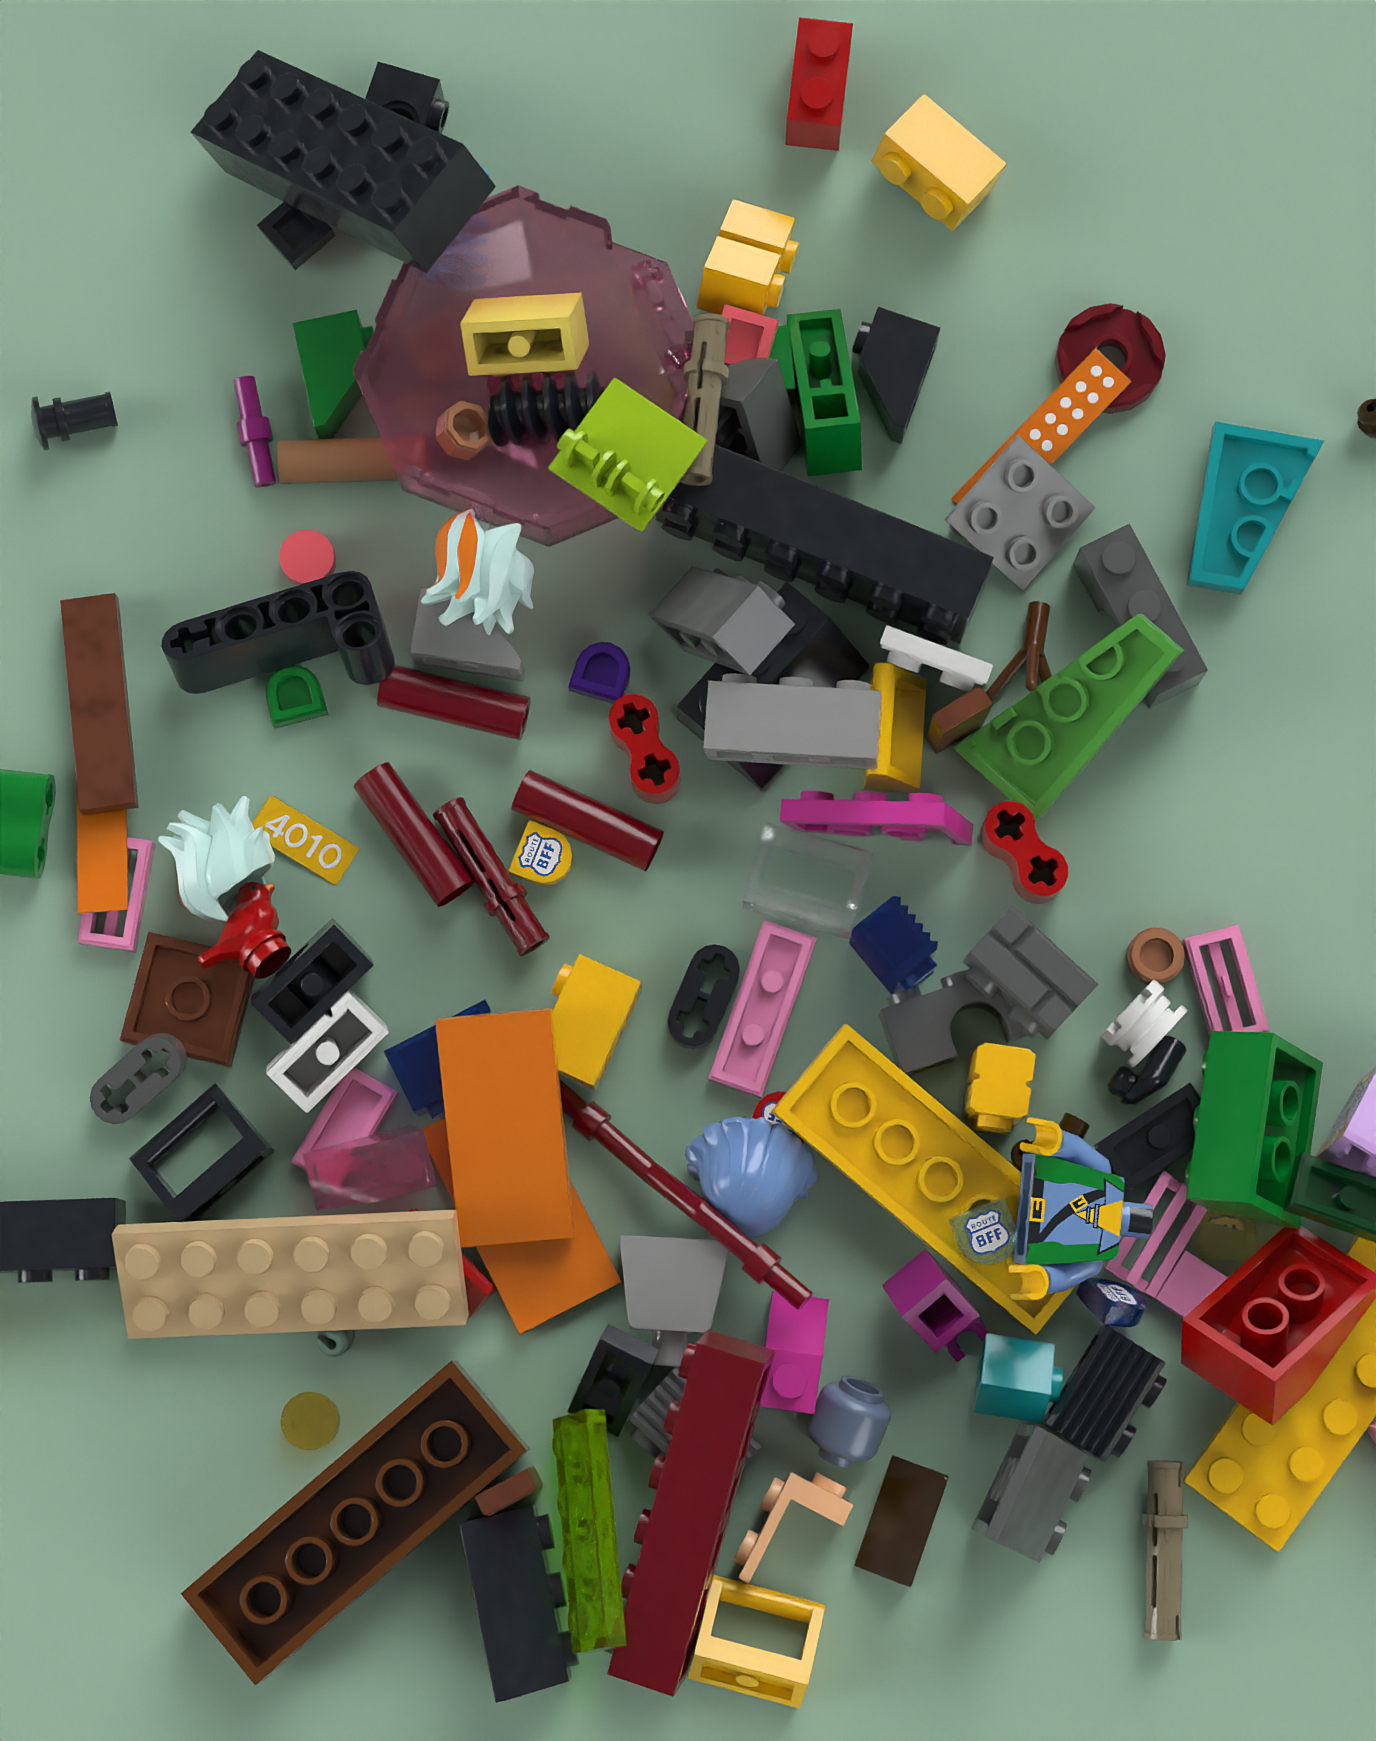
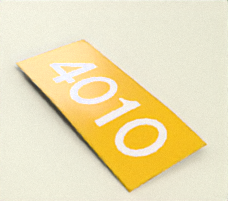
(305, 840)

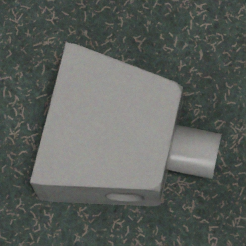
(671, 1289)

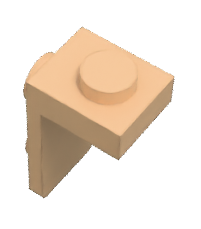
(820, 1495)

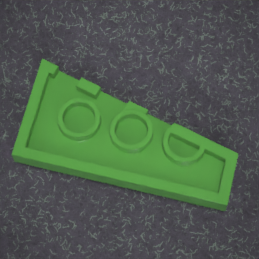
(1062, 724)

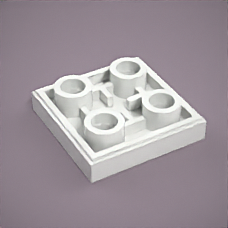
(912, 651)

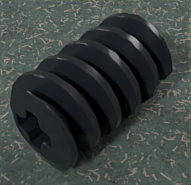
(542, 412)

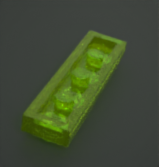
(588, 1532)

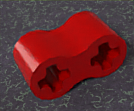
(644, 748)
(1024, 852)

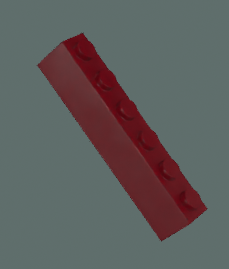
(690, 1509)

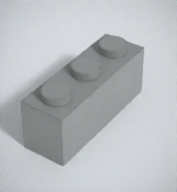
(793, 722)

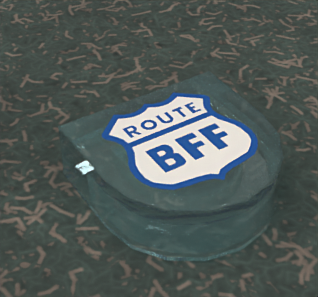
(985, 1233)

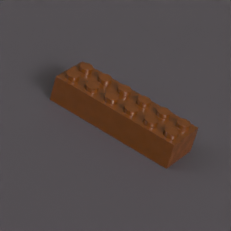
(355, 1522)

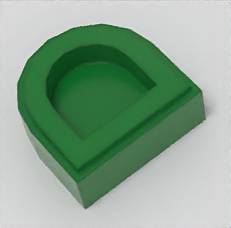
(294, 696)

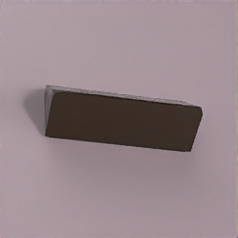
(901, 1521)

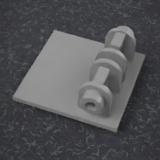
(1020, 513)

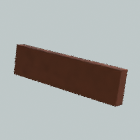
(99, 704)

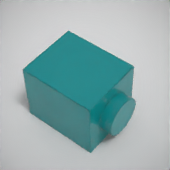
(1016, 1378)

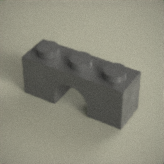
(1126, 585)
(921, 1024)

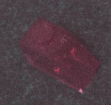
(370, 1168)

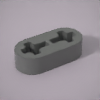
(146, 1087)

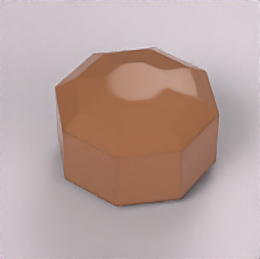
(463, 430)

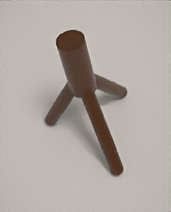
(1031, 650)

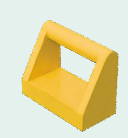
(900, 730)
(750, 1668)

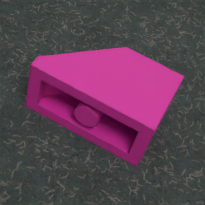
(798, 1354)

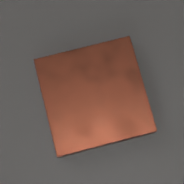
(188, 1001)

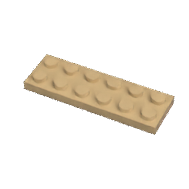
(291, 1274)

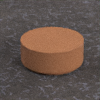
(1155, 955)

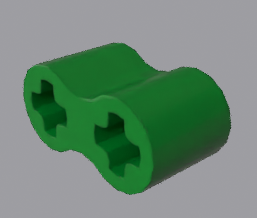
(25, 818)

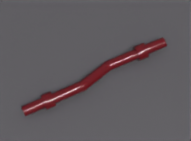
(759, 1261)

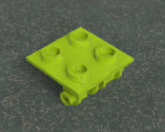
(627, 454)

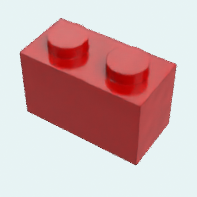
(818, 84)

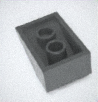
(1032, 1492)

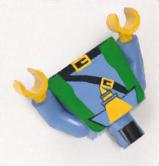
(1069, 1213)

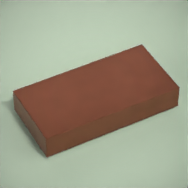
(958, 719)
(509, 1491)

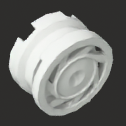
(1143, 1023)

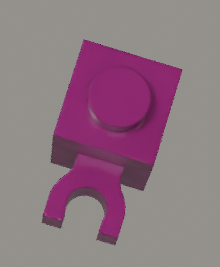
(934, 1304)

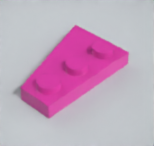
(906, 820)

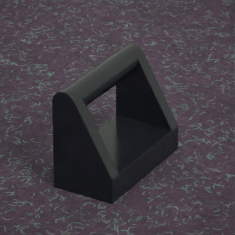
(220, 1176)

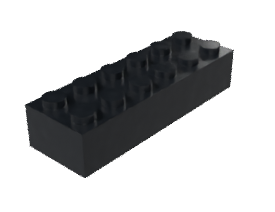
(344, 160)
(831, 544)

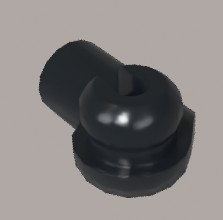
(1152, 1077)

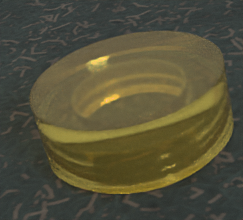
(310, 1420)

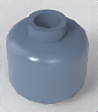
(849, 1421)

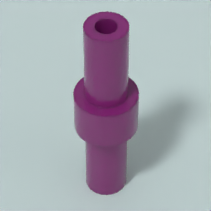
(254, 431)

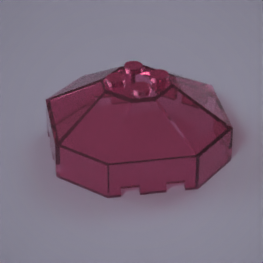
(420, 367)

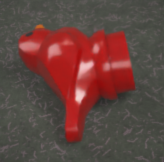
(251, 934)

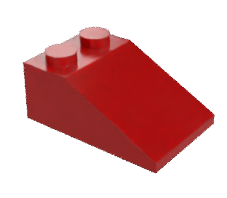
(1277, 1321)

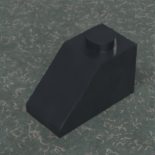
(894, 364)

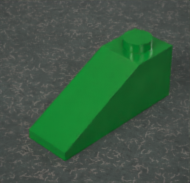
(825, 393)

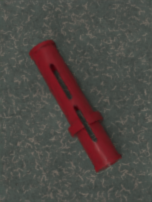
(502, 894)

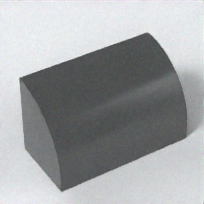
(757, 414)

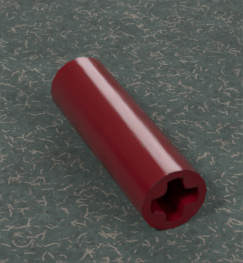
(454, 702)
(587, 820)
(413, 834)

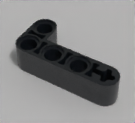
(282, 632)

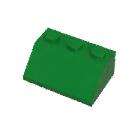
(1252, 1125)

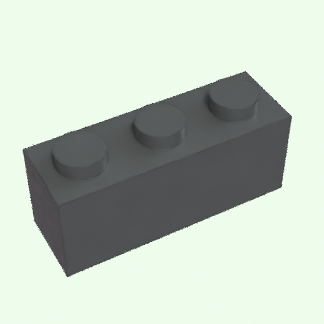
(723, 618)

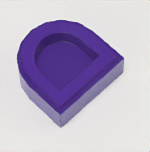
(601, 672)

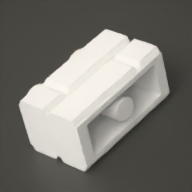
(327, 1051)

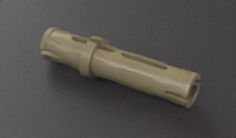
(705, 379)
(1164, 1549)

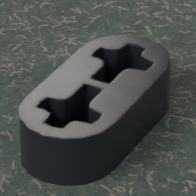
(691, 991)

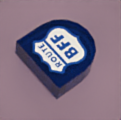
(1112, 1302)

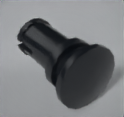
(71, 417)

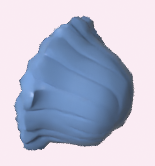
(751, 1171)

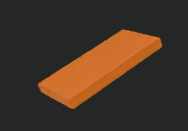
(505, 1127)
(538, 1276)

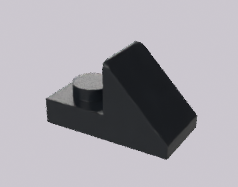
(615, 1377)

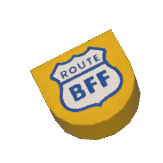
(542, 856)

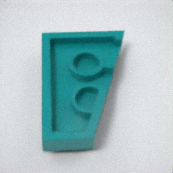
(1242, 501)

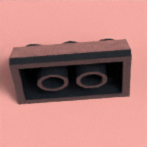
(809, 650)
(518, 1601)

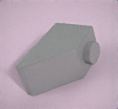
(462, 644)

